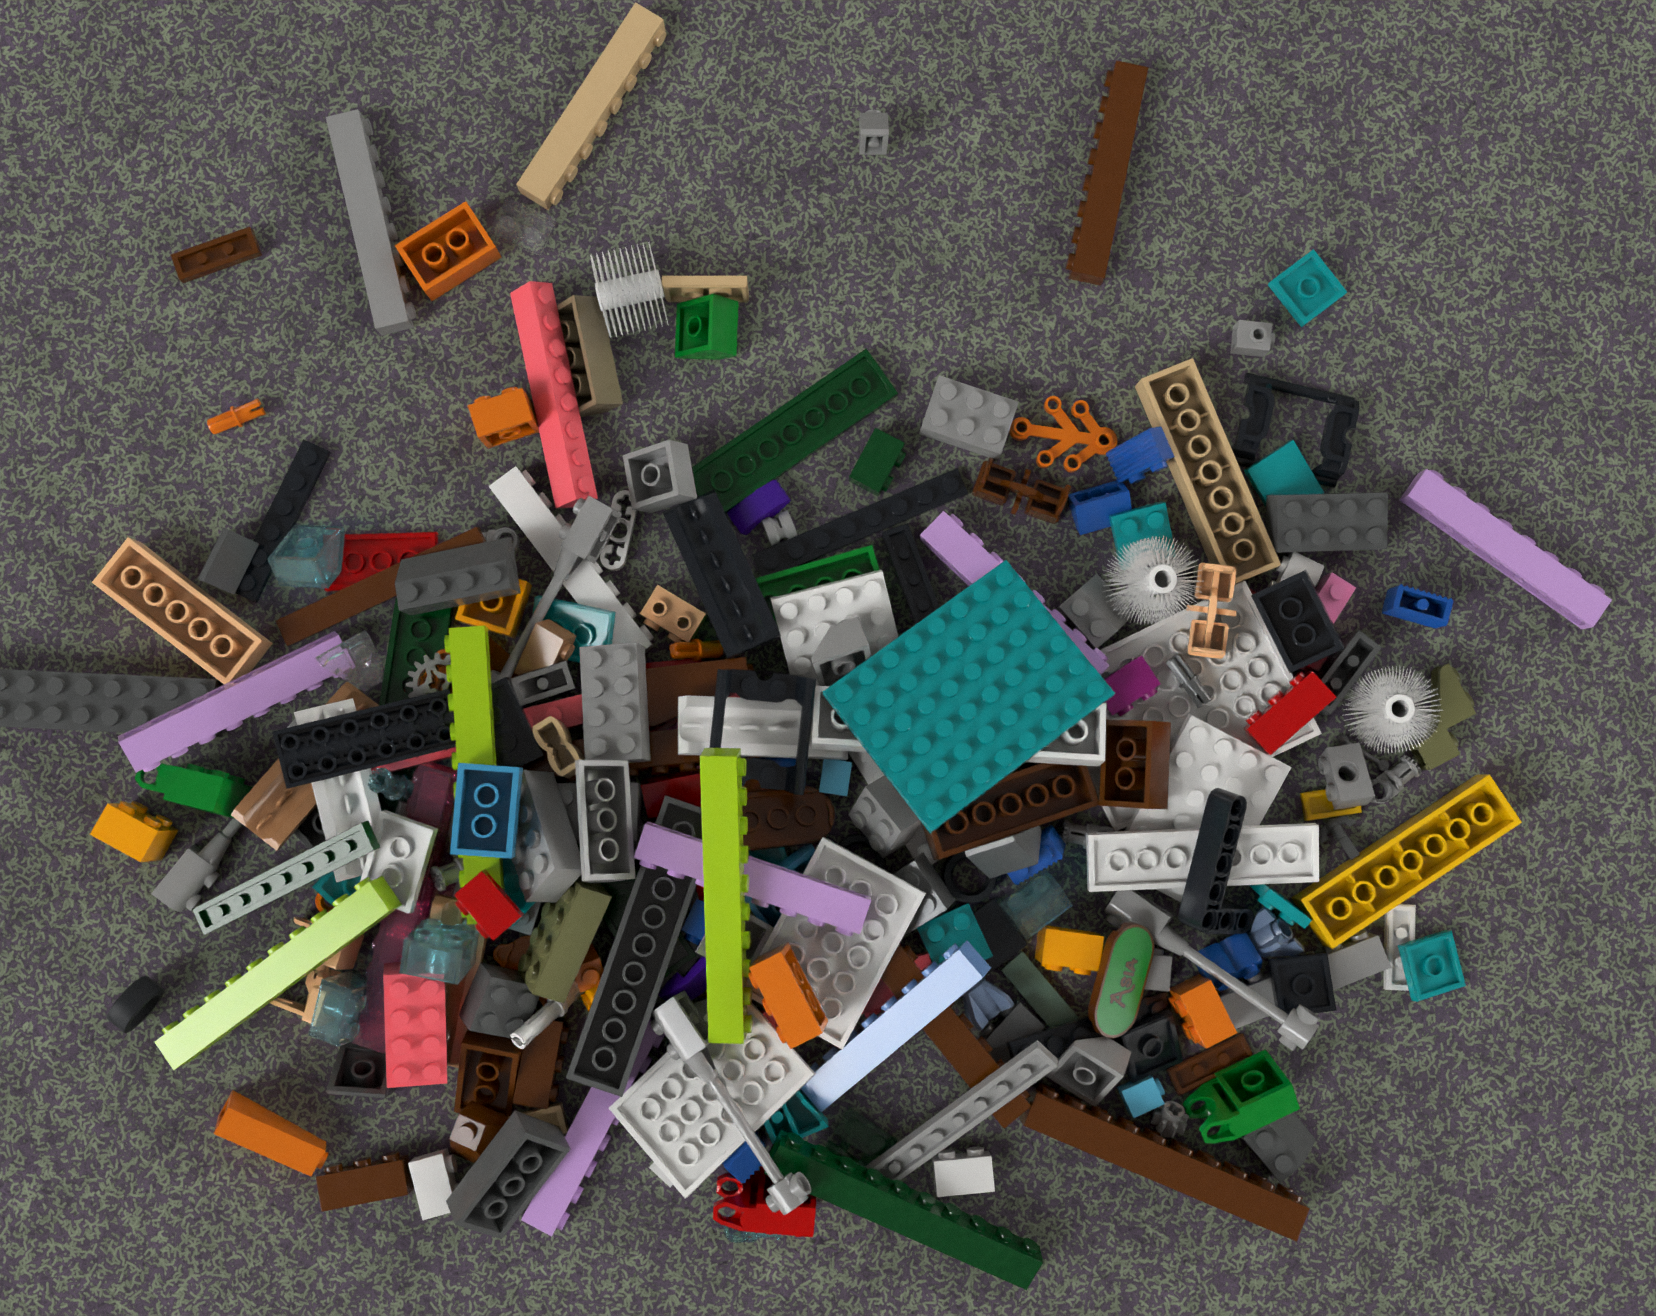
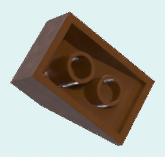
(487, 1072)

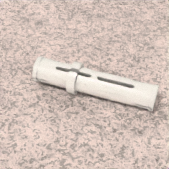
(543, 1018)

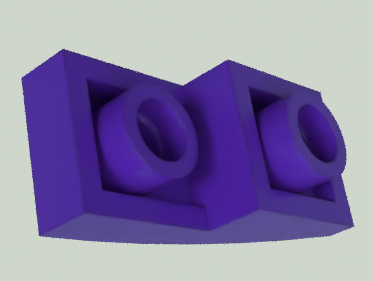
(762, 503)
(693, 983)

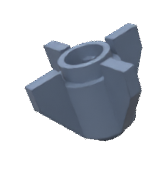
(1272, 938)
(984, 1002)

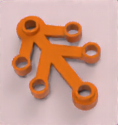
(1067, 435)

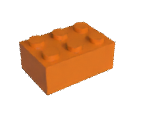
(448, 251)
(788, 996)

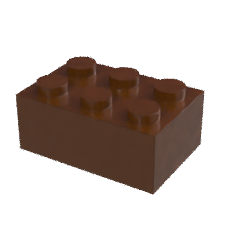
(1136, 764)

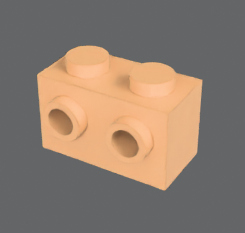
(672, 615)

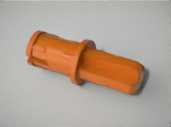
(235, 417)
(696, 649)

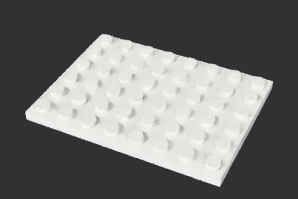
(1237, 682)

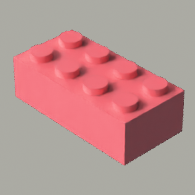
(414, 1029)

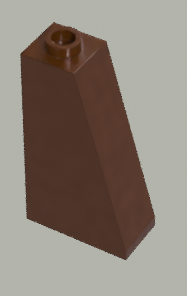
(691, 679)

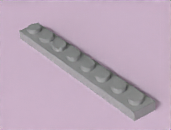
(966, 1112)

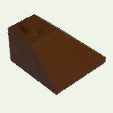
(475, 1130)

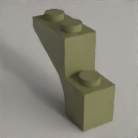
(1456, 707)

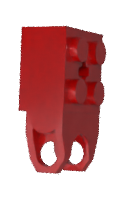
(753, 1212)

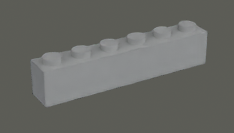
(1347, 963)

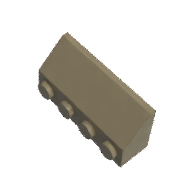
(589, 355)

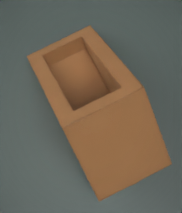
(546, 646)

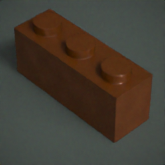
(540, 1065)
(364, 1181)

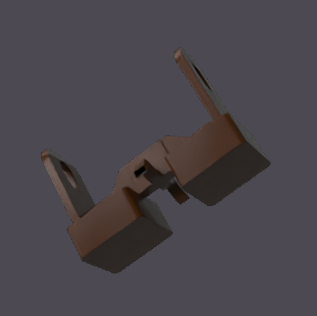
(1044, 500)

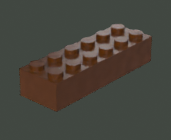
(1015, 805)

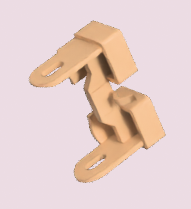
(1210, 637)
(342, 960)

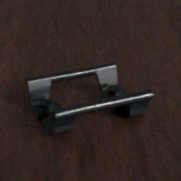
(1333, 445)
(774, 689)

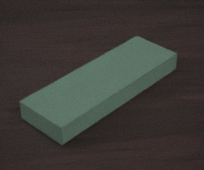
(1037, 991)

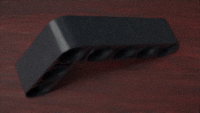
(1210, 869)

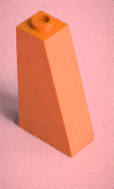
(269, 1135)

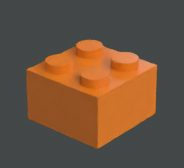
(503, 417)
(1202, 1011)

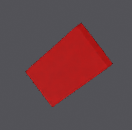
(373, 553)

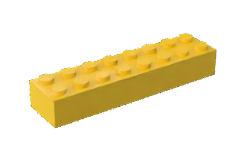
(1406, 860)

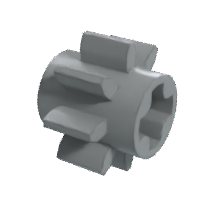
(1170, 1119)

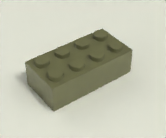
(563, 940)

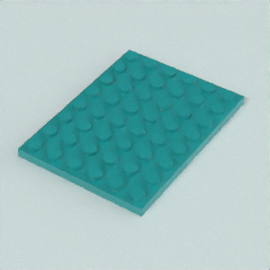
(968, 695)

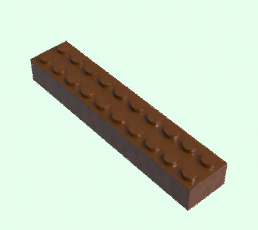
(1165, 1161)

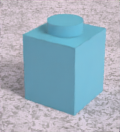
(835, 777)
(1141, 1095)

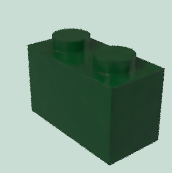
(877, 462)

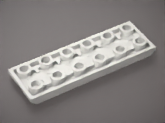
(752, 725)
(345, 798)

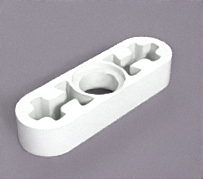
(621, 552)

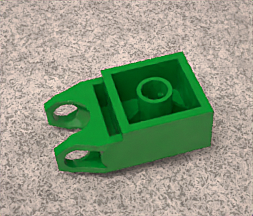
(198, 788)
(1243, 1098)

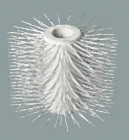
(627, 290)
(1152, 581)
(1391, 710)

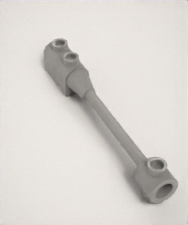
(581, 541)
(191, 872)
(1134, 907)
(689, 1041)

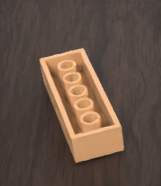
(181, 612)

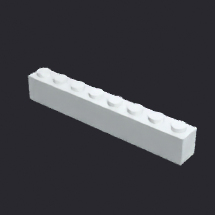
(543, 530)

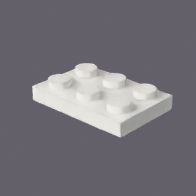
(402, 856)

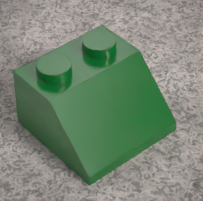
(706, 328)

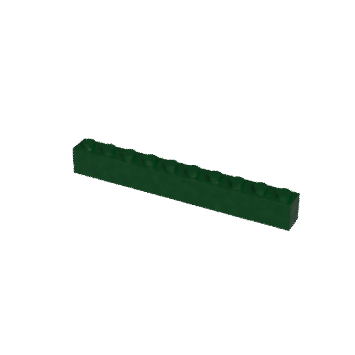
(909, 1211)

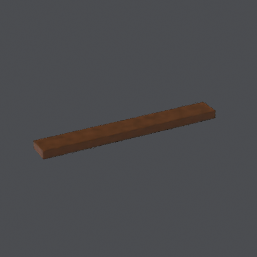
(357, 597)

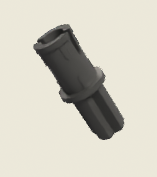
(1188, 680)

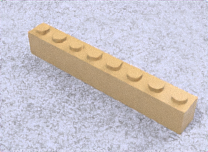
(592, 106)

